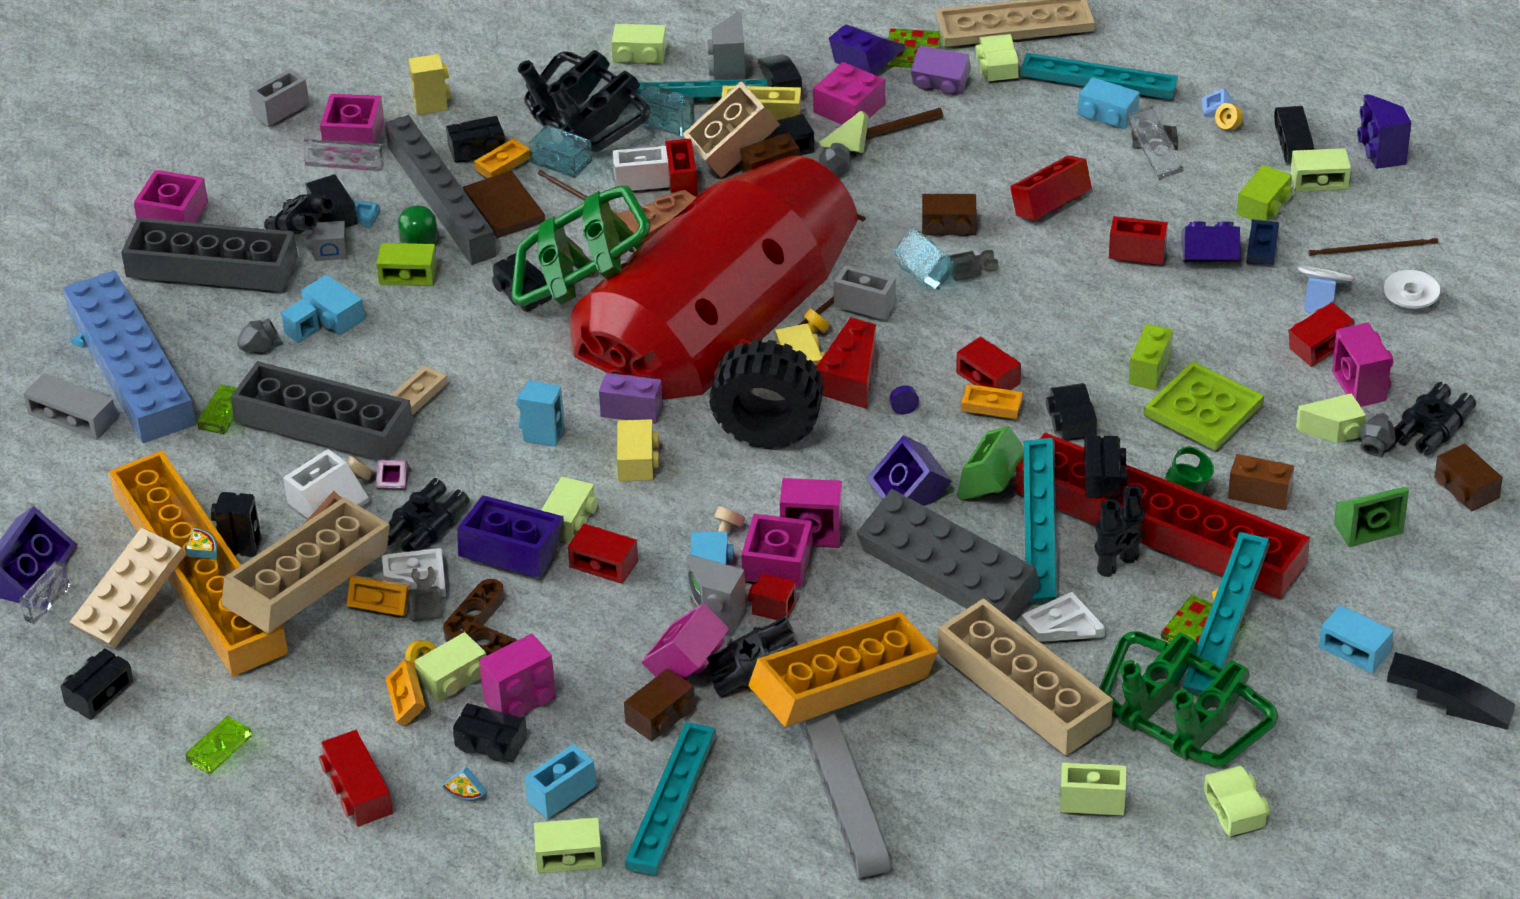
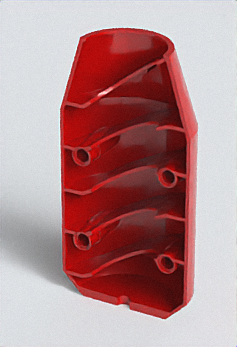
(716, 276)

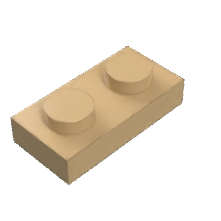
(421, 387)

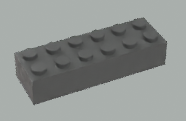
(210, 254)
(322, 411)
(947, 556)

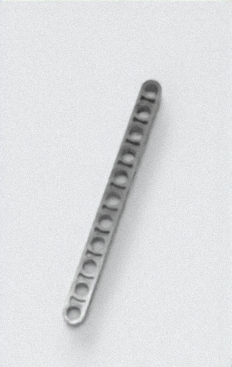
(843, 787)

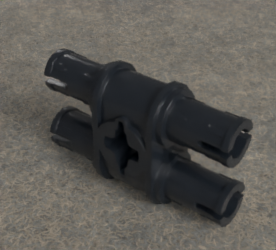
(300, 213)
(1434, 418)
(425, 516)
(1119, 530)
(745, 652)

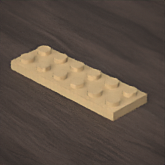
(1019, 18)

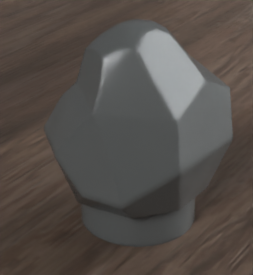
(836, 158)
(257, 336)
(1377, 435)

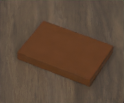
(504, 204)

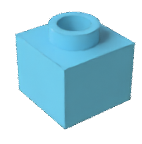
(300, 321)

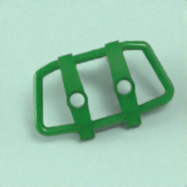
(560, 254)
(1193, 721)

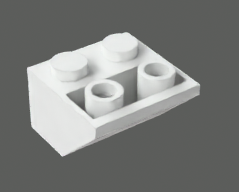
(641, 168)
(317, 479)

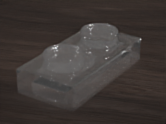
(44, 592)

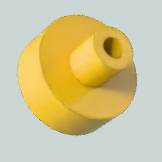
(1228, 116)
(816, 321)
(418, 649)

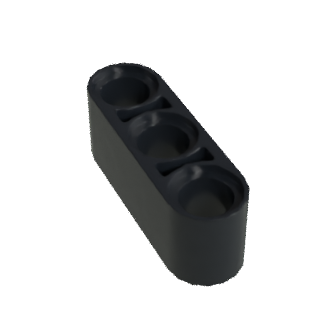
(1292, 130)

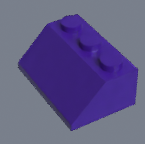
(509, 536)
(28, 552)

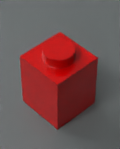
(772, 596)

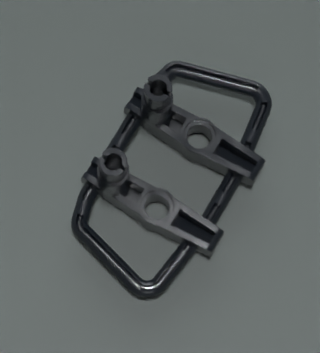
(573, 88)

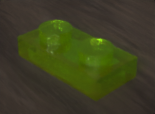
(219, 412)
(218, 745)

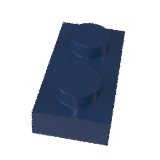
(1262, 242)

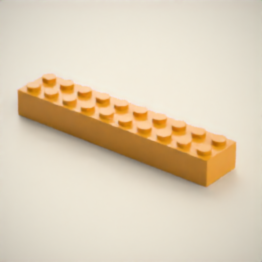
(161, 502)

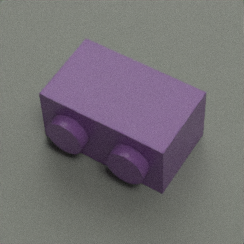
(941, 69)
(630, 397)

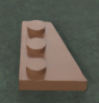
(659, 212)

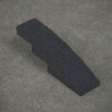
(1445, 687)

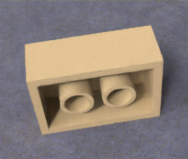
(729, 126)

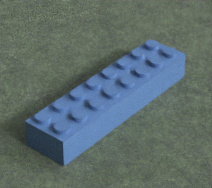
(129, 356)

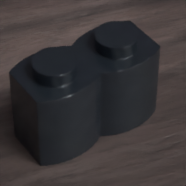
(1072, 411)

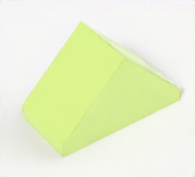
(850, 134)

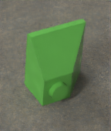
(1372, 516)

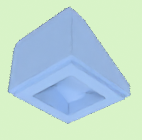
(1214, 100)
(1319, 294)

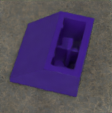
(1384, 132)
(1210, 243)

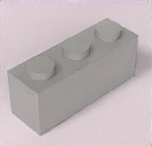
(70, 406)

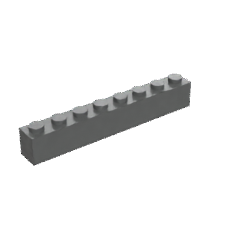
(440, 190)

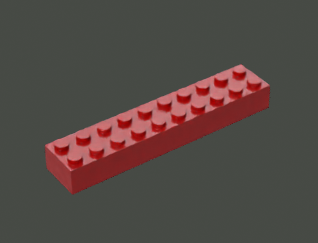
(1182, 521)

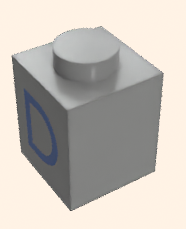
(328, 241)

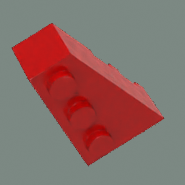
(850, 363)

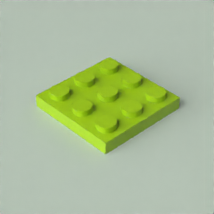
(1204, 405)

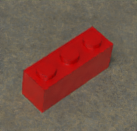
(1051, 187)
(355, 778)

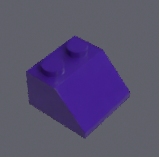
(863, 48)
(910, 471)

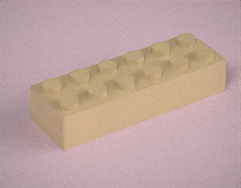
(305, 565)
(1025, 676)

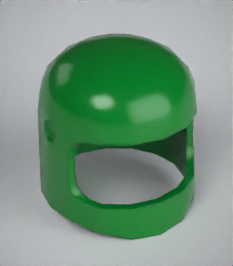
(418, 226)
(1190, 476)

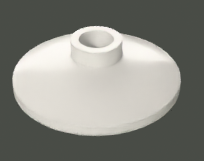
(1312, 272)
(1412, 289)

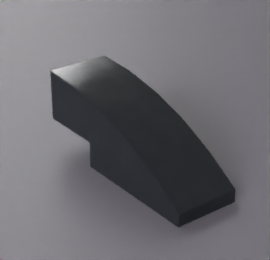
(780, 71)

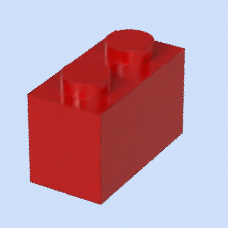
(681, 166)
(1138, 240)
(1316, 335)
(988, 365)
(603, 553)

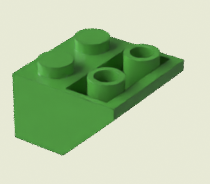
(991, 464)

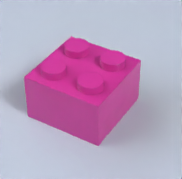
(848, 92)
(352, 118)
(171, 197)
(1362, 364)
(818, 502)
(777, 548)
(687, 643)
(518, 677)

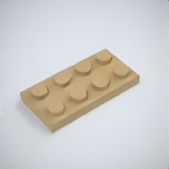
(127, 588)

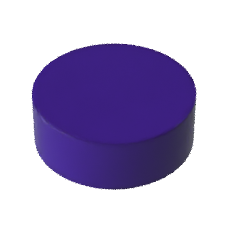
(904, 399)

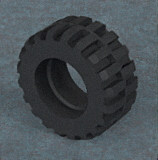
(770, 368)

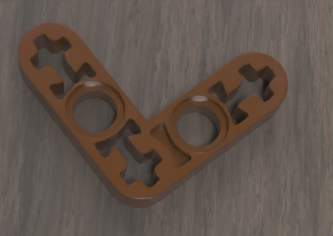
(473, 625)

